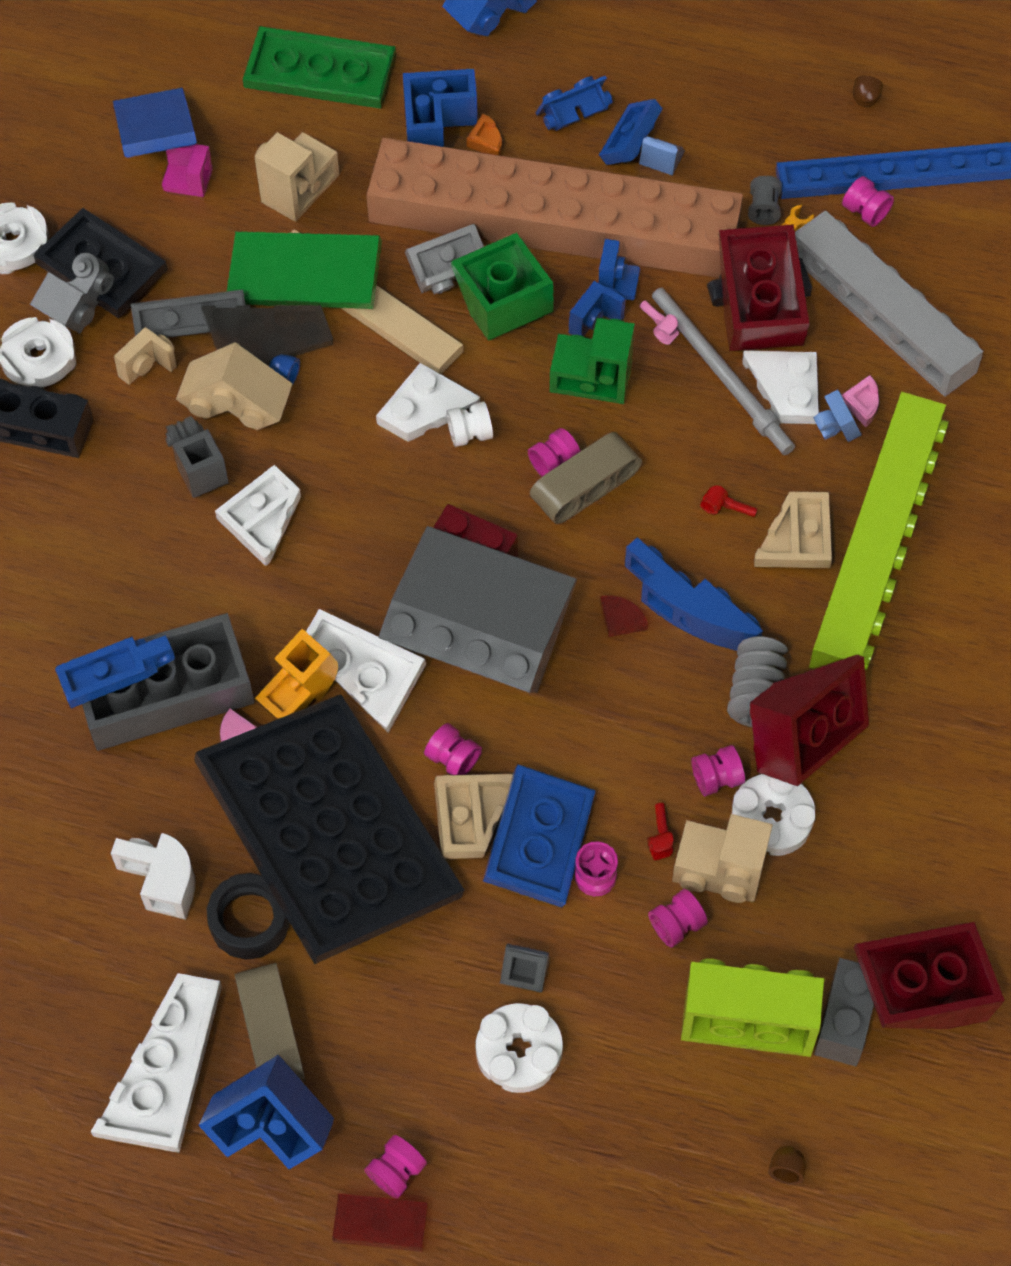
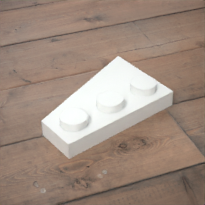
(368, 668)

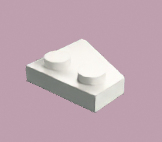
(423, 403)
(261, 513)

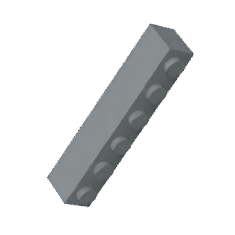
(887, 304)

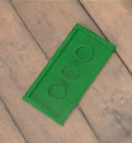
(319, 67)
(305, 269)

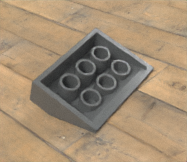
(479, 609)

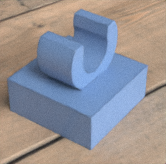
(837, 418)

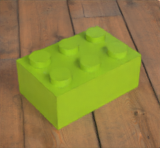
(752, 1007)

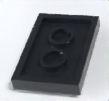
(130, 263)

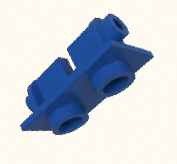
(561, 106)

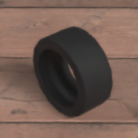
(250, 947)

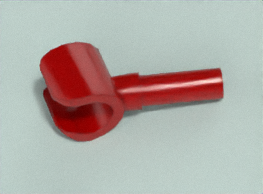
(718, 497)
(661, 844)

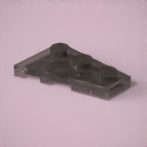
(269, 331)

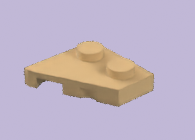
(799, 534)
(469, 812)

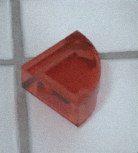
(622, 616)

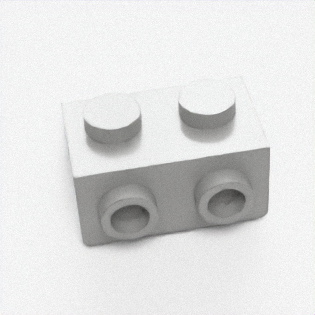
(433, 258)

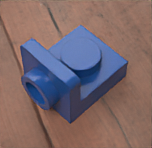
(617, 274)
(595, 304)

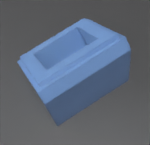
(660, 155)

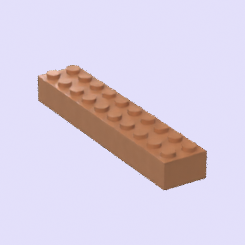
(551, 206)

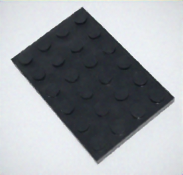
(328, 827)

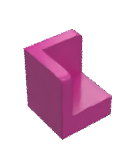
(188, 170)

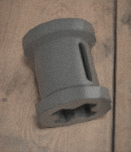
(764, 204)

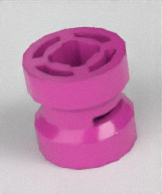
(867, 201)
(553, 452)
(452, 750)
(718, 770)
(596, 859)
(677, 918)
(395, 1166)

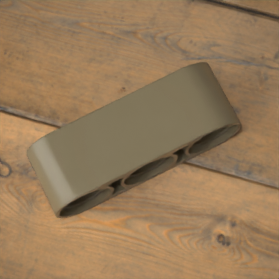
(585, 477)
(268, 1017)

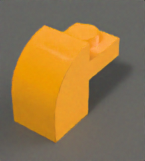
(305, 675)

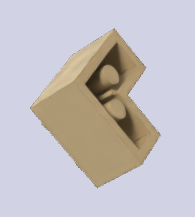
(294, 173)
(236, 383)
(723, 859)

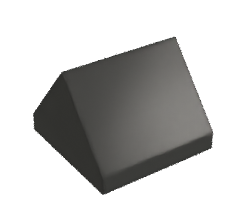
(524, 967)

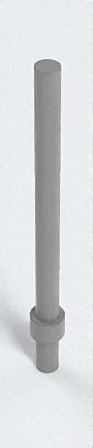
(763, 420)

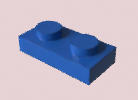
(630, 131)

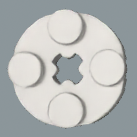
(33, 235)
(42, 370)
(793, 801)
(540, 1059)

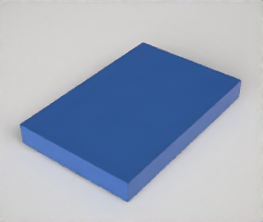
(154, 122)
(539, 836)

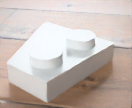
(787, 383)

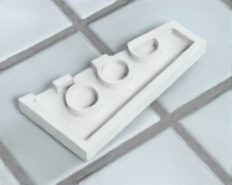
(160, 1084)

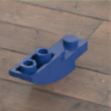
(699, 610)

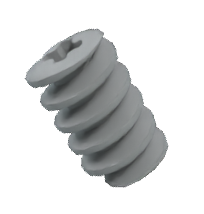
(756, 668)

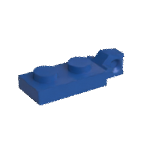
(112, 668)

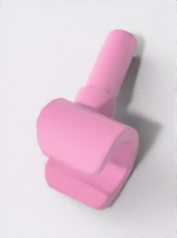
(666, 325)

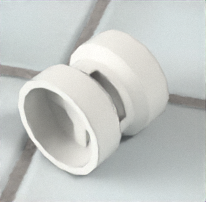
(466, 424)

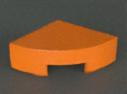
(485, 137)

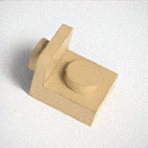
(141, 352)

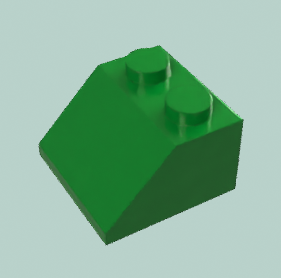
(503, 286)

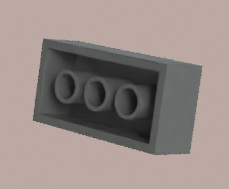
(198, 684)

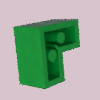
(594, 366)

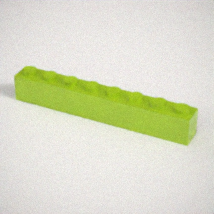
(879, 532)

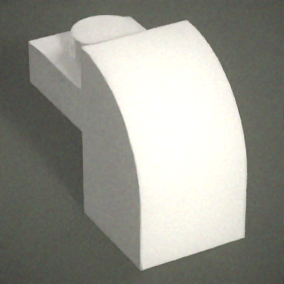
(167, 870)

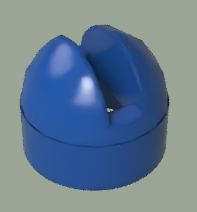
(286, 366)

